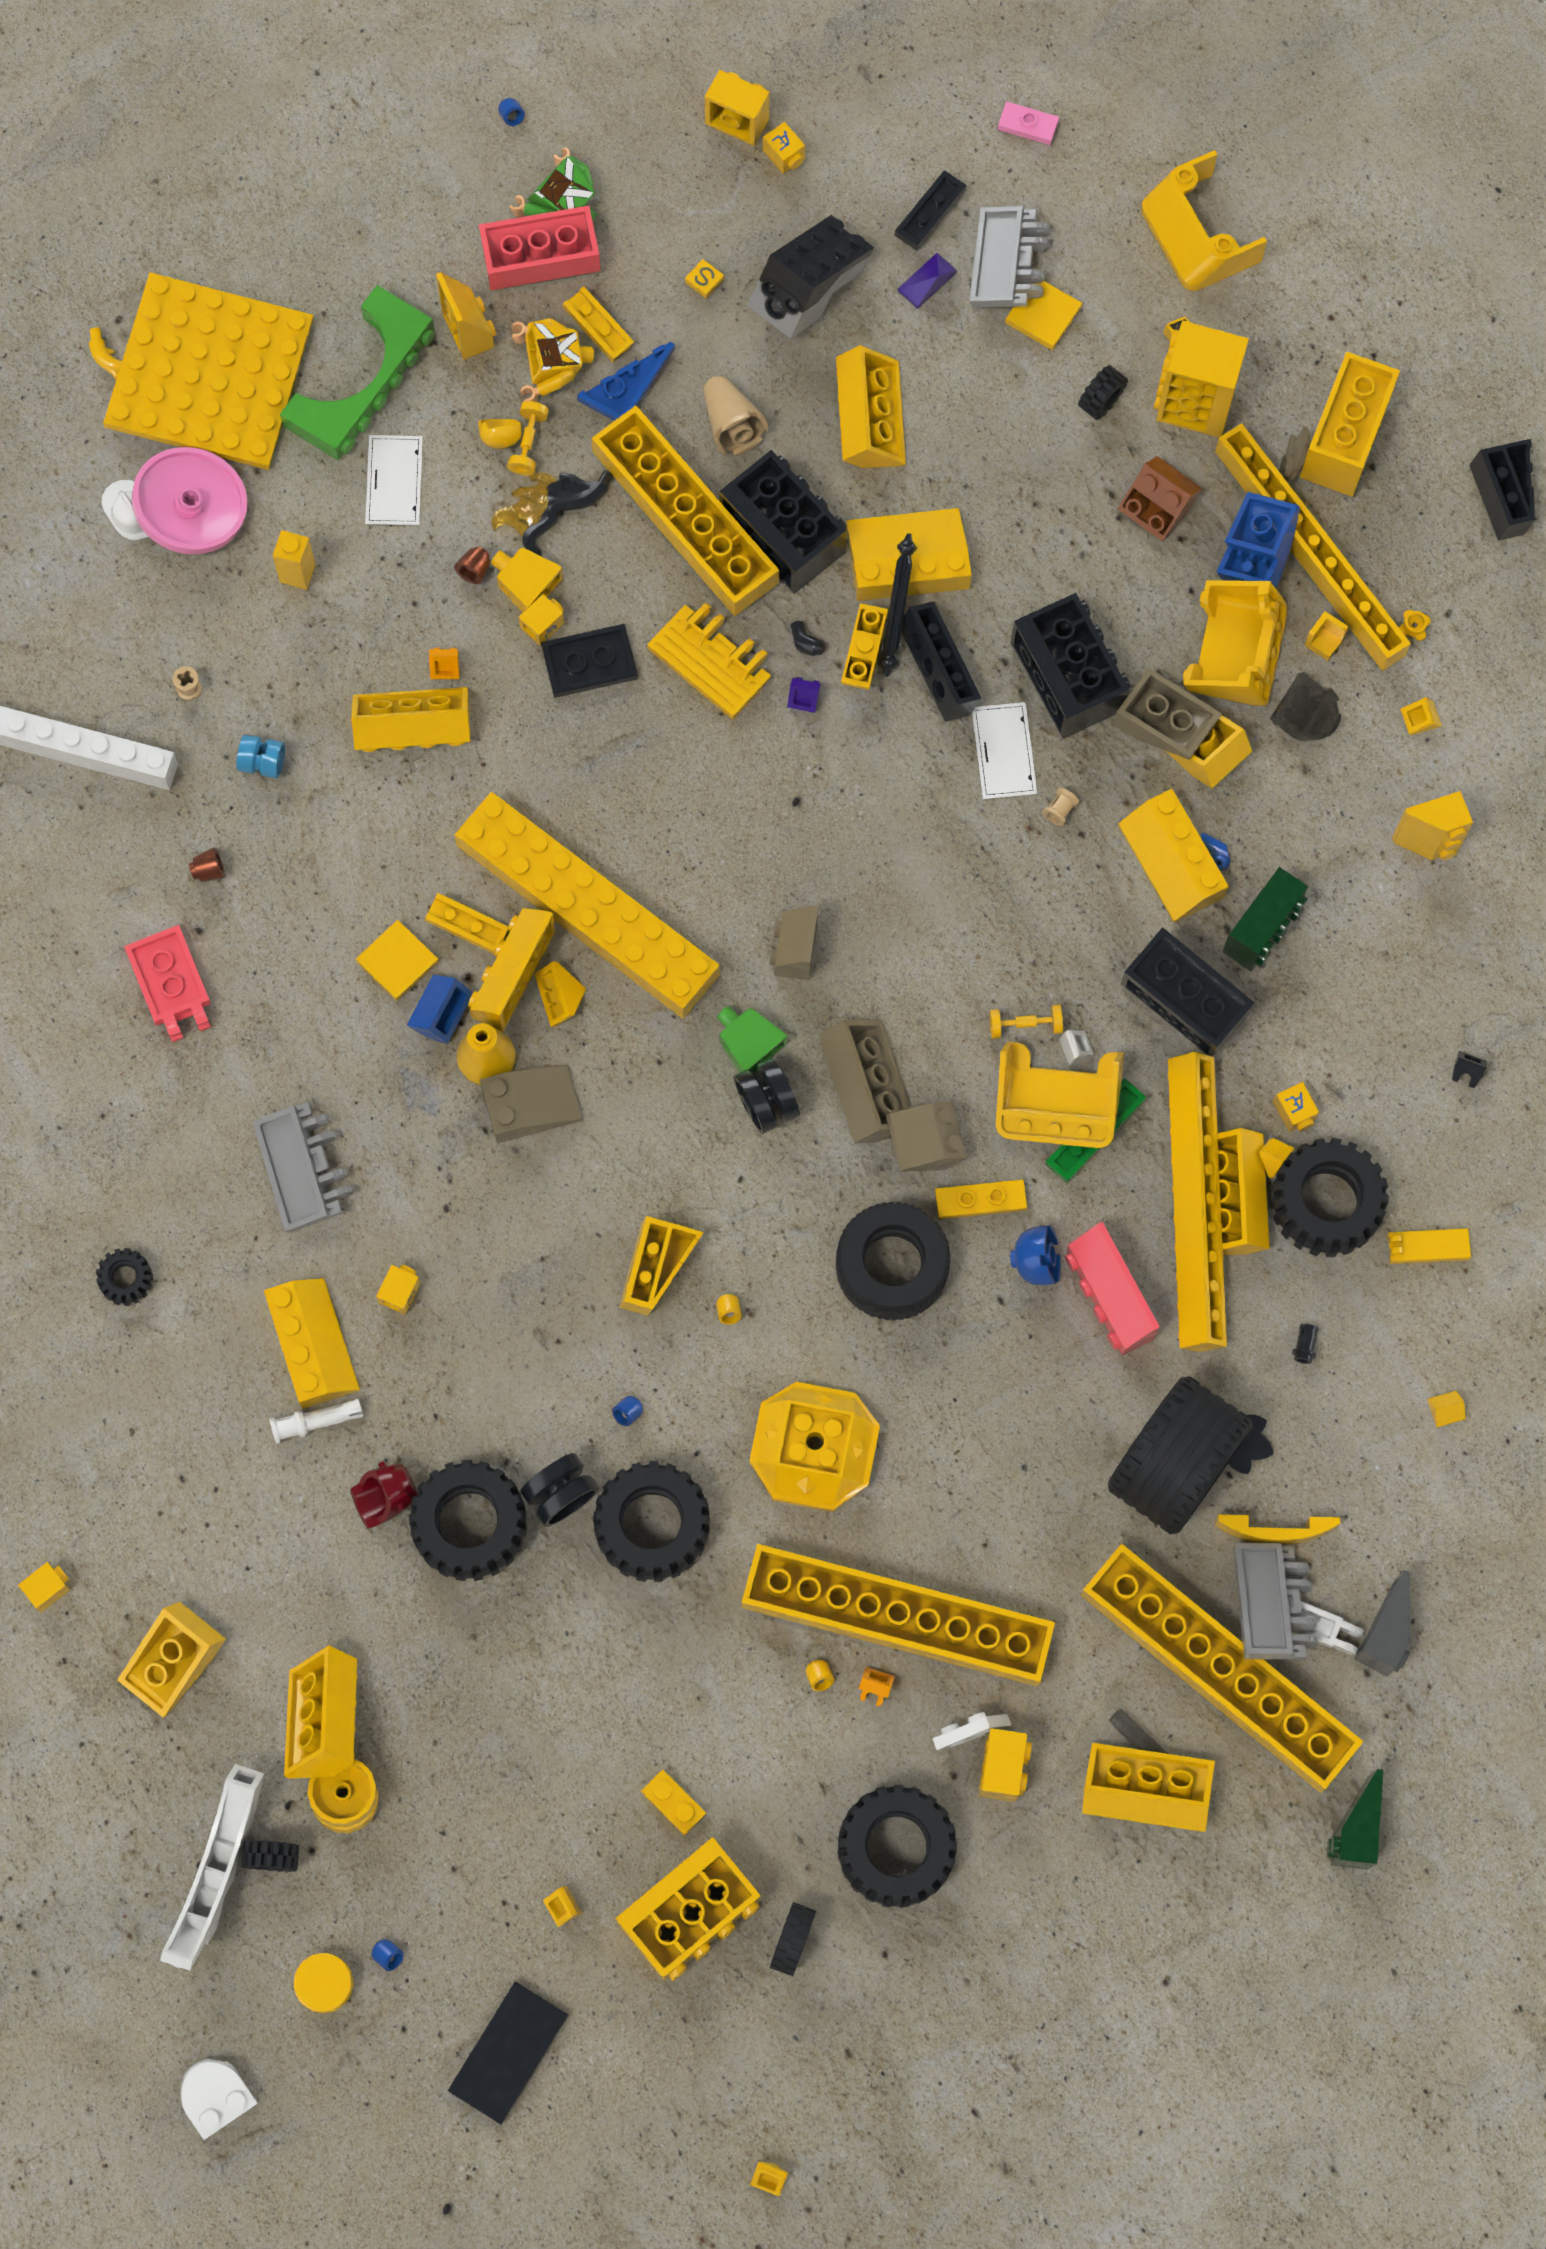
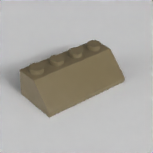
(864, 1077)

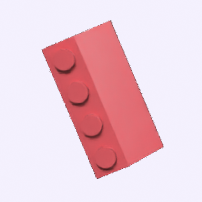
(540, 247)
(1112, 1290)

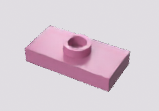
(1028, 123)

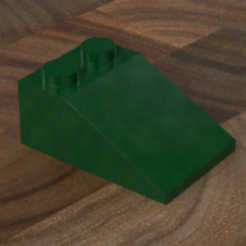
(1357, 1835)

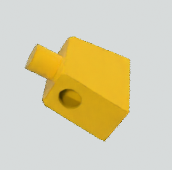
(526, 576)

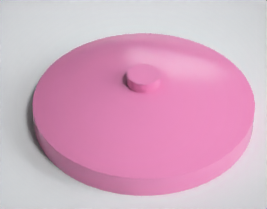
(189, 500)

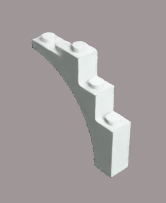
(217, 1868)

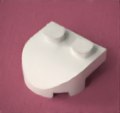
(214, 2095)

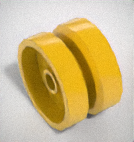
(345, 1813)

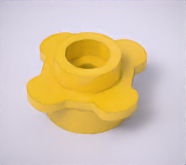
(1418, 618)

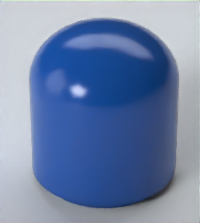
(508, 105)
(630, 1407)
(384, 1951)

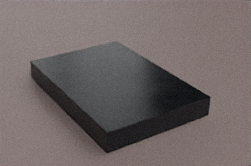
(589, 660)

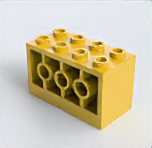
(1199, 378)
(1349, 424)
(683, 1889)

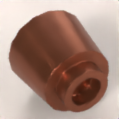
(473, 565)
(207, 866)

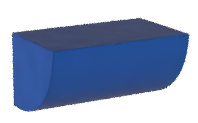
(440, 1008)

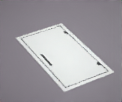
(394, 480)
(1004, 750)

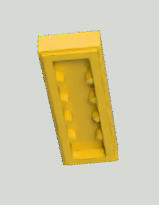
(980, 1199)

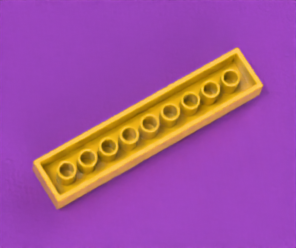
(587, 905)
(898, 1615)
(1215, 1667)

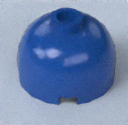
(1036, 1256)

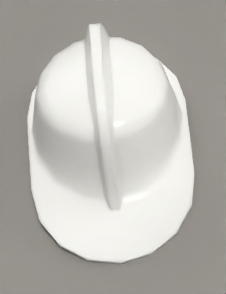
(119, 510)

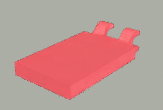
(169, 980)

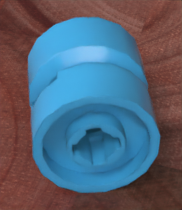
(260, 756)

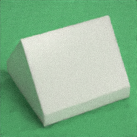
(1076, 1046)

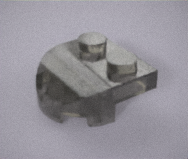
(1307, 710)

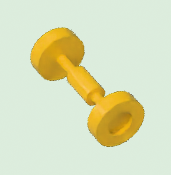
(534, 413)
(1026, 1021)

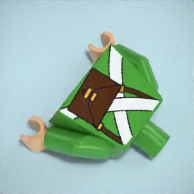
(564, 188)

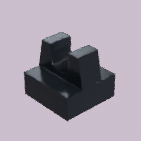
(1470, 1065)

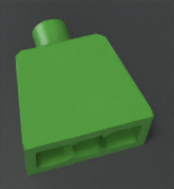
(749, 1038)

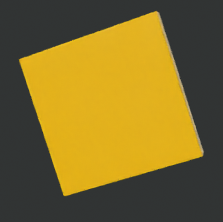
(1045, 317)
(397, 960)

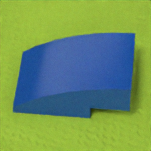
(1259, 540)

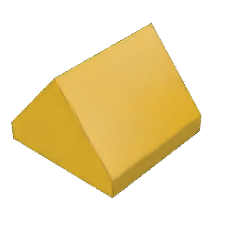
(1274, 1155)
(1447, 1408)
(562, 1906)

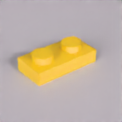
(673, 1802)

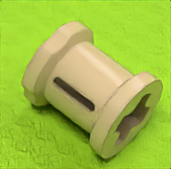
(183, 676)
(1060, 807)

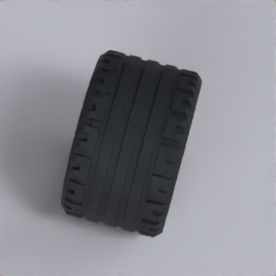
(1179, 1454)

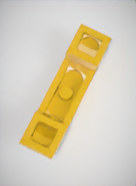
(1239, 1527)

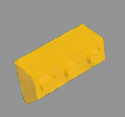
(1434, 827)

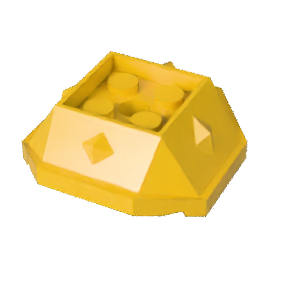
(806, 1476)

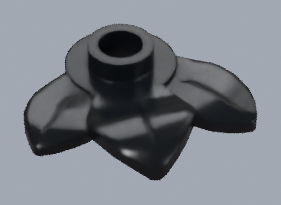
(1253, 1447)

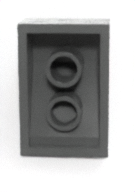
(1390, 1632)

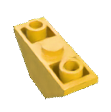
(864, 646)

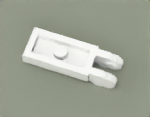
(1328, 1627)

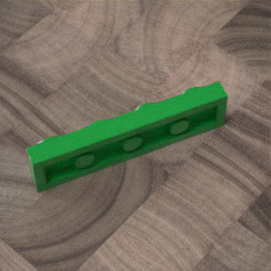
(1071, 1159)

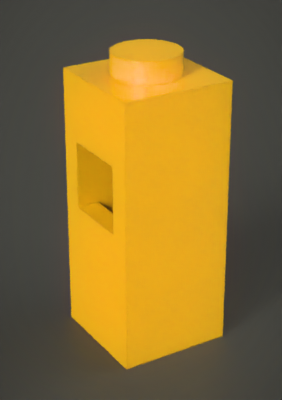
(294, 559)

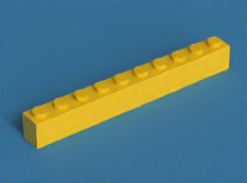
(1317, 551)
(1197, 1202)

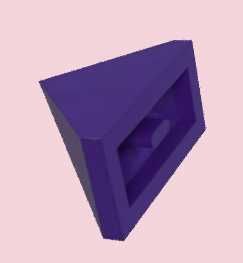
(927, 280)

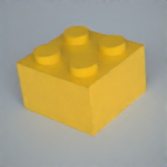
(737, 107)
(1003, 1765)

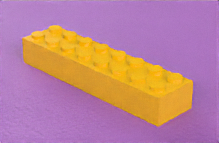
(685, 510)

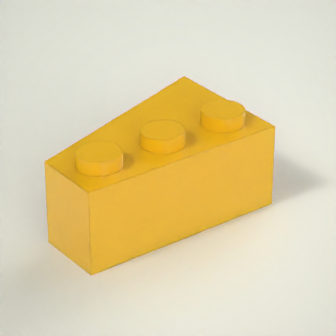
(655, 1261)

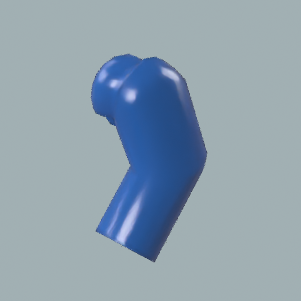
(1217, 850)

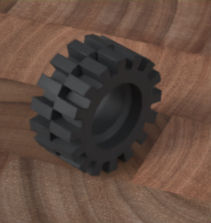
(1103, 392)
(114, 1262)
(270, 1856)

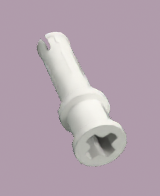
(301, 1423)

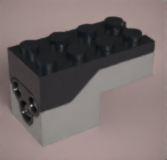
(806, 273)

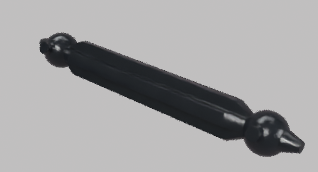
(897, 604)

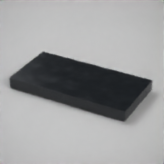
(508, 2052)

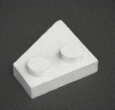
(977, 1727)

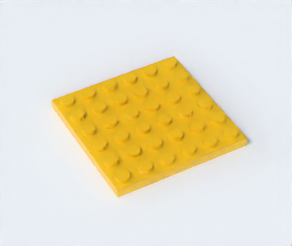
(208, 370)

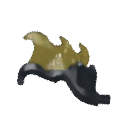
(542, 503)

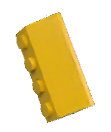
(870, 409)
(411, 719)
(1173, 856)
(513, 967)
(1242, 1192)
(311, 1341)
(321, 1715)
(1148, 1787)

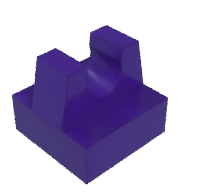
(803, 695)

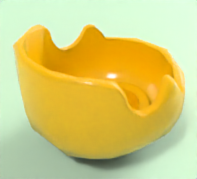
(499, 432)

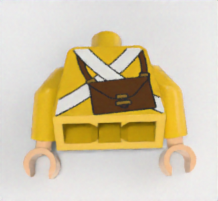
(552, 355)

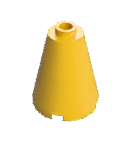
(485, 1053)

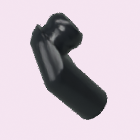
(804, 642)

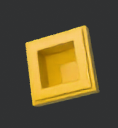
(769, 2178)

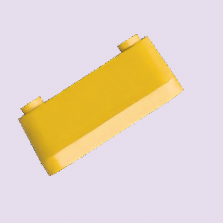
(1190, 251)

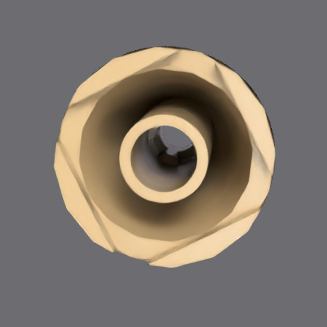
(732, 417)

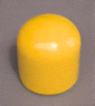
(726, 1304)
(817, 1671)

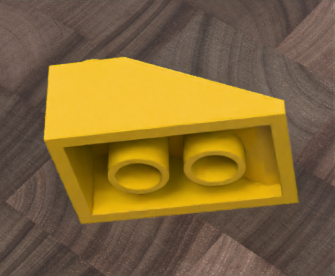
(464, 317)
(1218, 753)
(171, 1658)

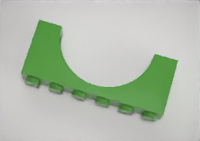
(337, 423)

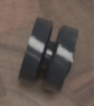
(766, 1096)
(559, 1489)

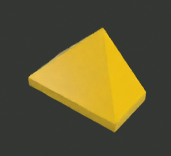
(559, 992)

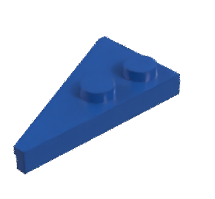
(628, 386)

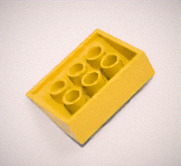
(937, 564)

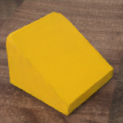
(1421, 716)

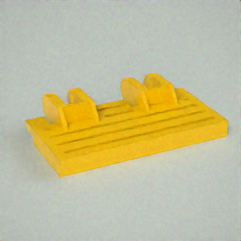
(710, 665)

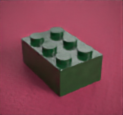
(1266, 920)

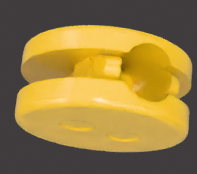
(323, 1983)

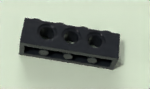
(939, 661)

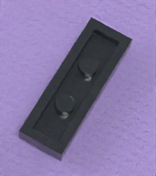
(930, 210)

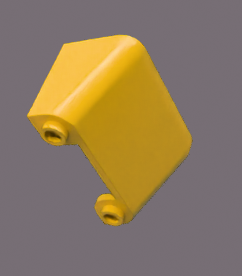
(1239, 641)

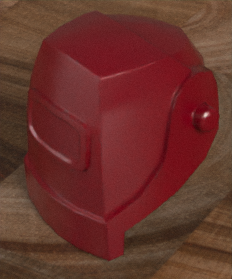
(383, 1493)

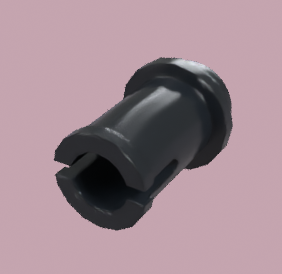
(1305, 1344)

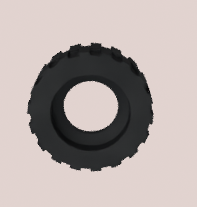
(792, 1939)

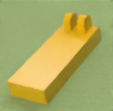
(598, 324)
(466, 923)
(1428, 1246)

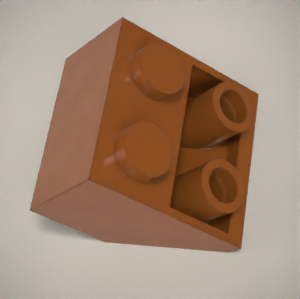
(1159, 498)

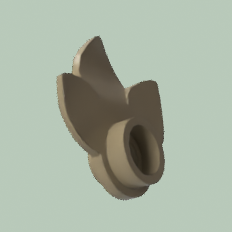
(1295, 455)

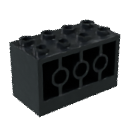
(785, 520)
(1070, 665)
(1187, 992)

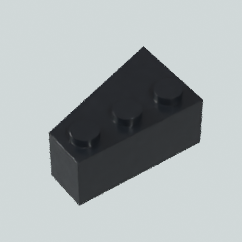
(1505, 487)

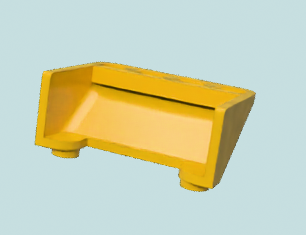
(1057, 1103)

